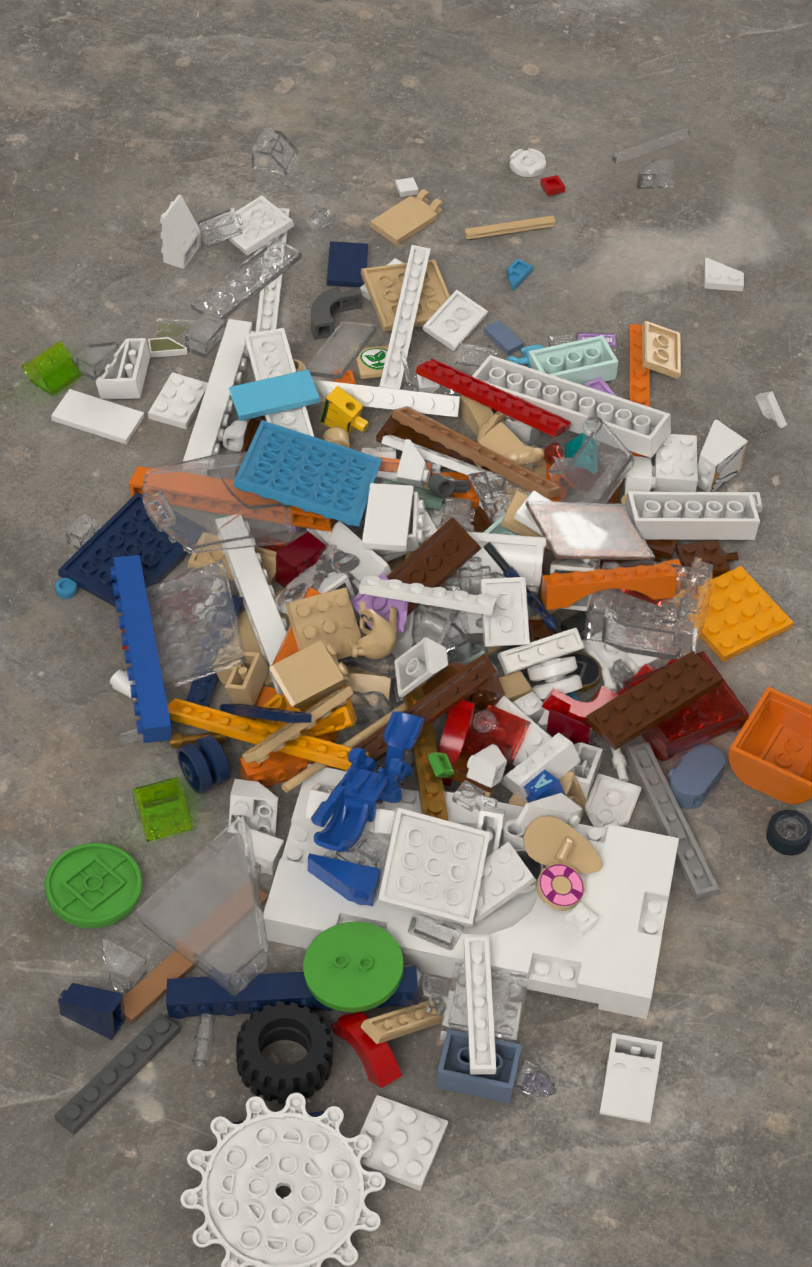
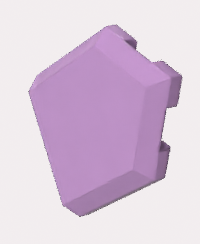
(382, 607)

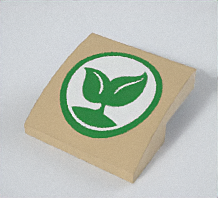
(371, 361)

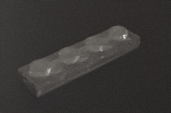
(382, 666)

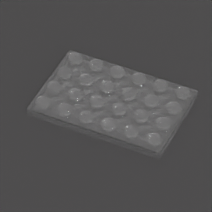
(195, 625)

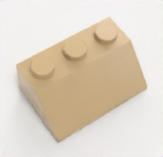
(367, 681)

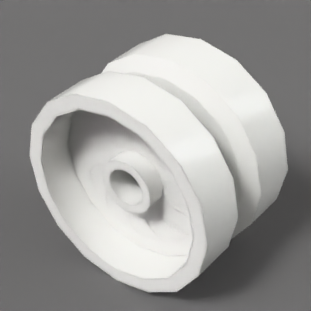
(554, 673)

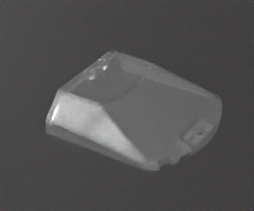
(206, 513)

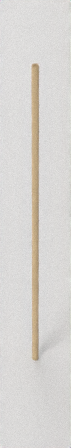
(354, 741)

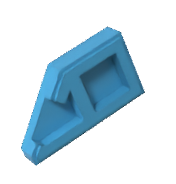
(518, 272)

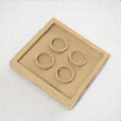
(327, 619)

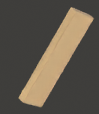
(400, 1022)

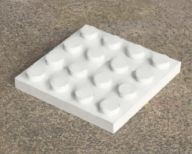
(433, 867)

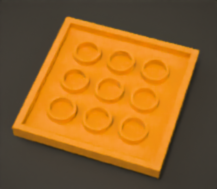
(741, 615)

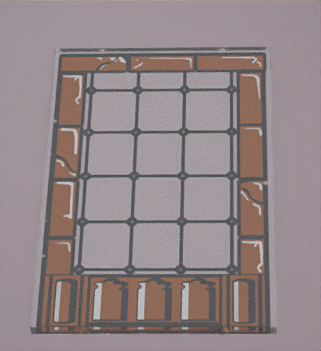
(589, 531)

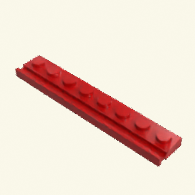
(493, 397)

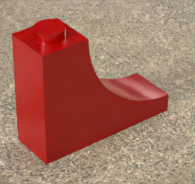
(456, 733)

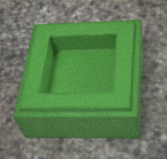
(441, 765)

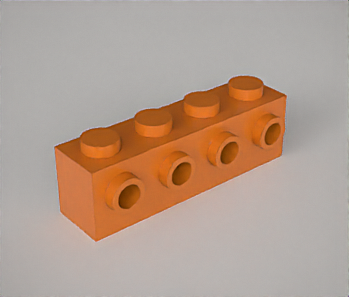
(277, 768)

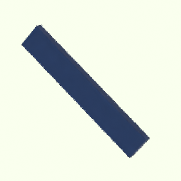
(267, 713)

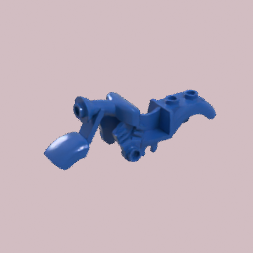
(361, 787)

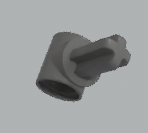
(448, 486)

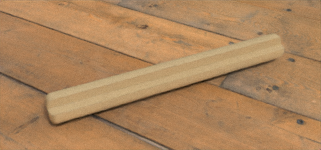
(509, 227)

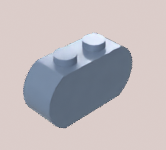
(696, 775)

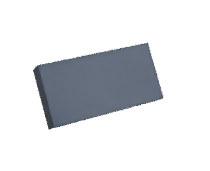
(503, 337)

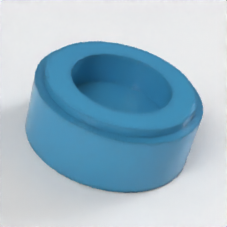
(65, 588)

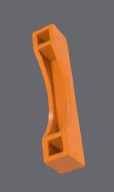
(567, 588)

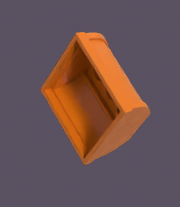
(776, 748)

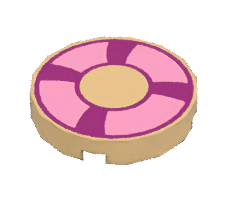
(560, 886)

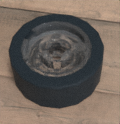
(789, 832)

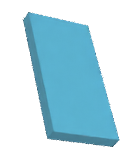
(274, 395)

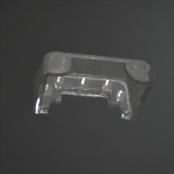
(595, 468)

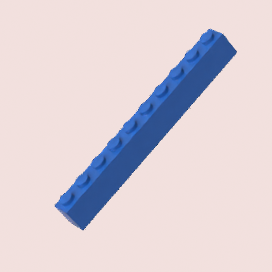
(141, 649)

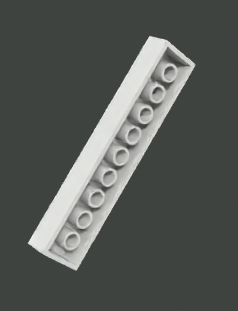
(636, 425)

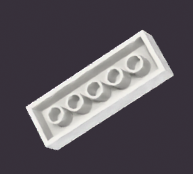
(694, 515)

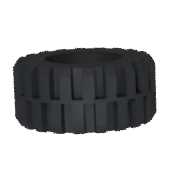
(278, 1024)

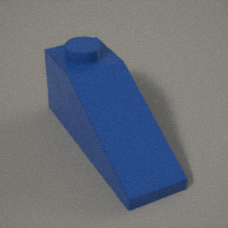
(350, 880)

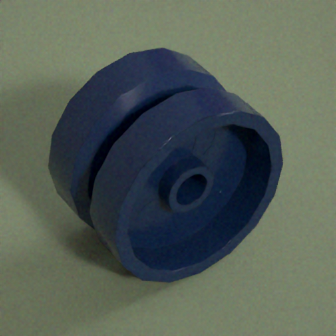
(203, 764)

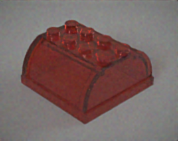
(696, 723)

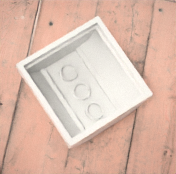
(520, 552)

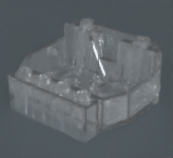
(649, 628)

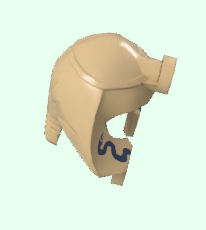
(381, 639)

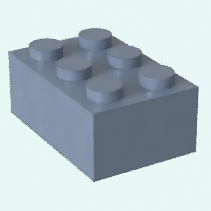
(455, 1074)

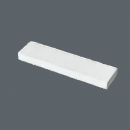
(540, 651)

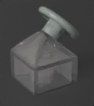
(450, 630)

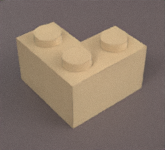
(245, 679)

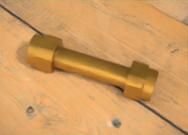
(178, 740)

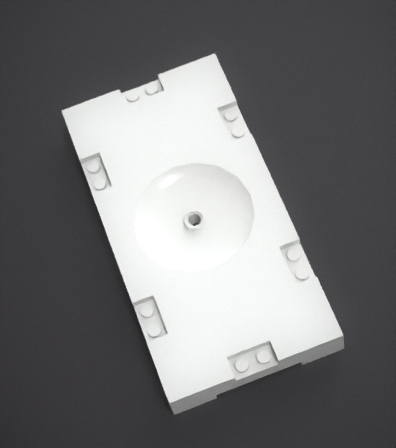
(526, 937)

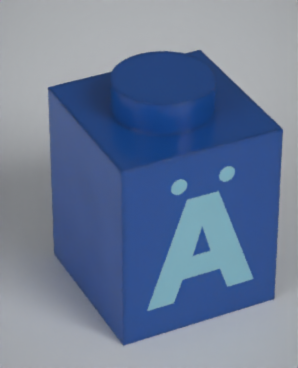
(543, 786)

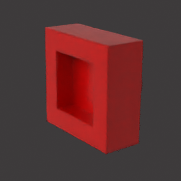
(552, 185)

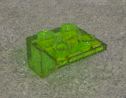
(52, 369)
(161, 809)

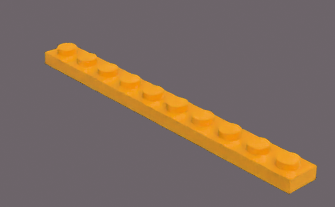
(254, 732)

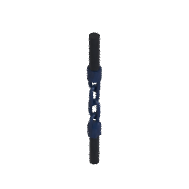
(509, 572)

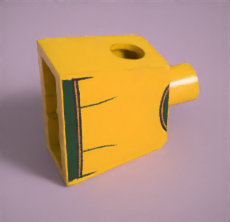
(343, 412)

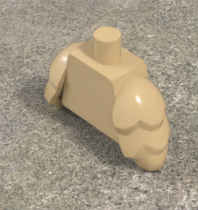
(501, 440)

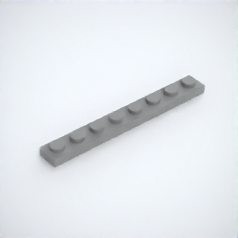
(672, 820)

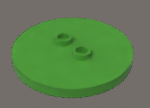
(93, 885)
(353, 966)

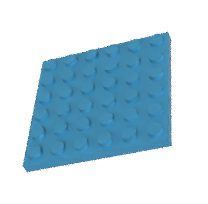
(308, 473)

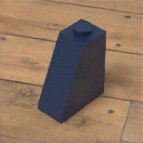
(93, 1008)

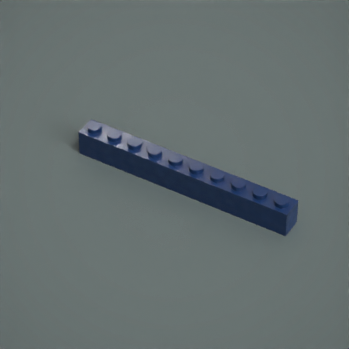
(204, 996)

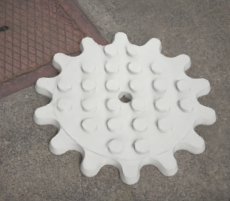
(274, 1152)

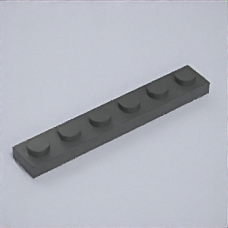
(116, 1074)

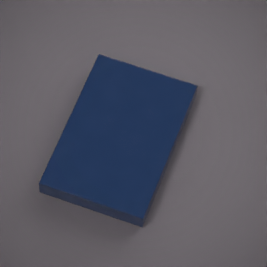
(346, 263)

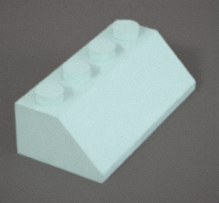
(577, 360)

